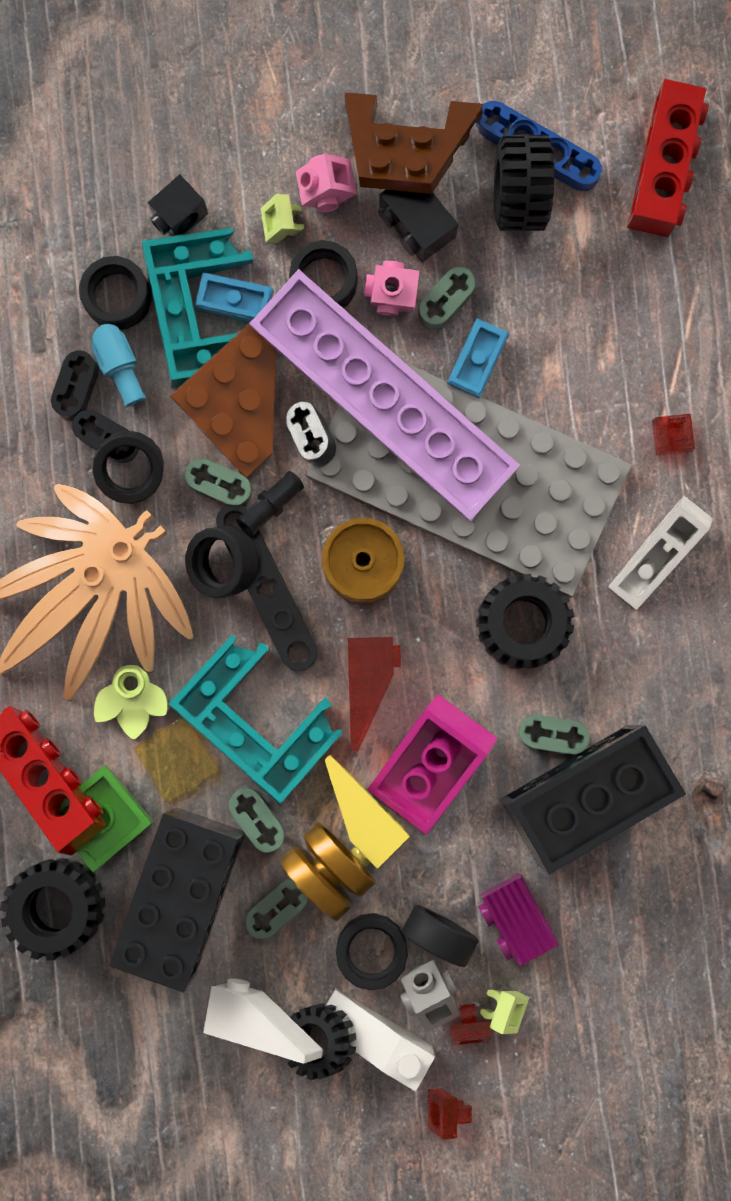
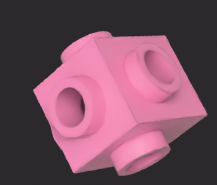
(326, 182)
(403, 280)

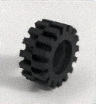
(338, 1040)

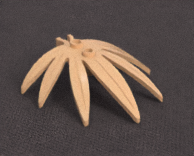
(103, 567)

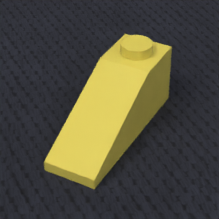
(367, 822)

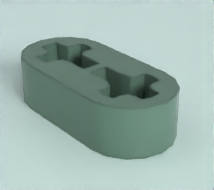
(452, 303)
(222, 475)
(555, 725)
(250, 825)
(283, 914)

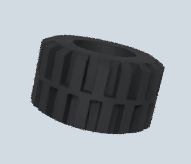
(523, 182)
(547, 599)
(26, 924)

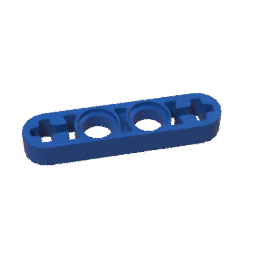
(520, 122)

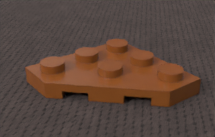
(235, 399)

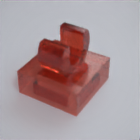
(673, 434)
(469, 1030)
(446, 1113)

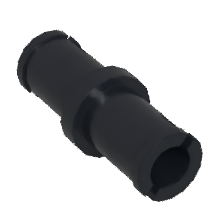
(270, 503)

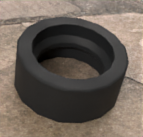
(332, 251)
(109, 266)
(119, 493)
(198, 561)
(440, 936)
(376, 980)

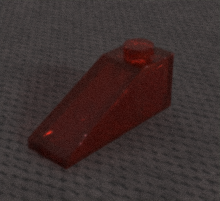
(370, 673)

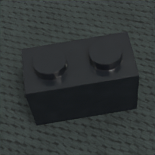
(419, 220)

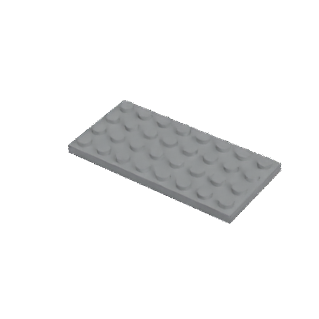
(534, 524)

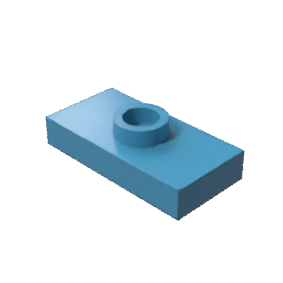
(231, 297)
(478, 358)

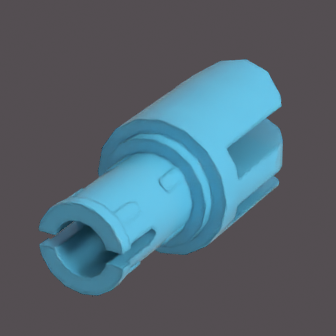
(117, 362)

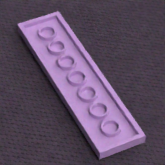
(384, 395)

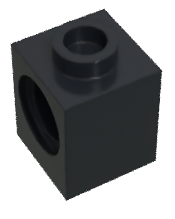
(177, 208)

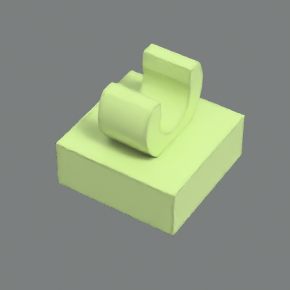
(278, 218)
(509, 1011)

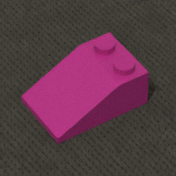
(432, 764)

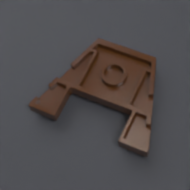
(405, 155)

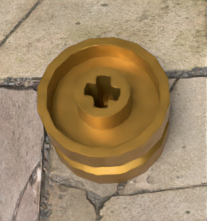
(378, 545)
(322, 876)

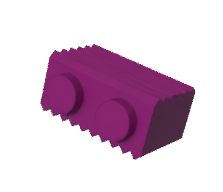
(518, 919)

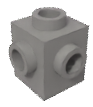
(429, 995)

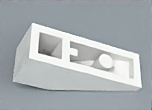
(661, 552)
(256, 1022)
(385, 1042)

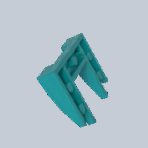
(168, 266)
(204, 709)

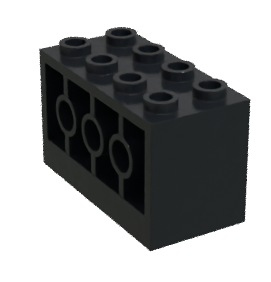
(592, 797)
(177, 899)

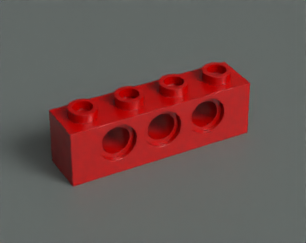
(678, 104)
(22, 773)

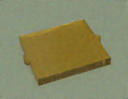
(175, 759)

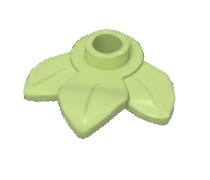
(130, 707)

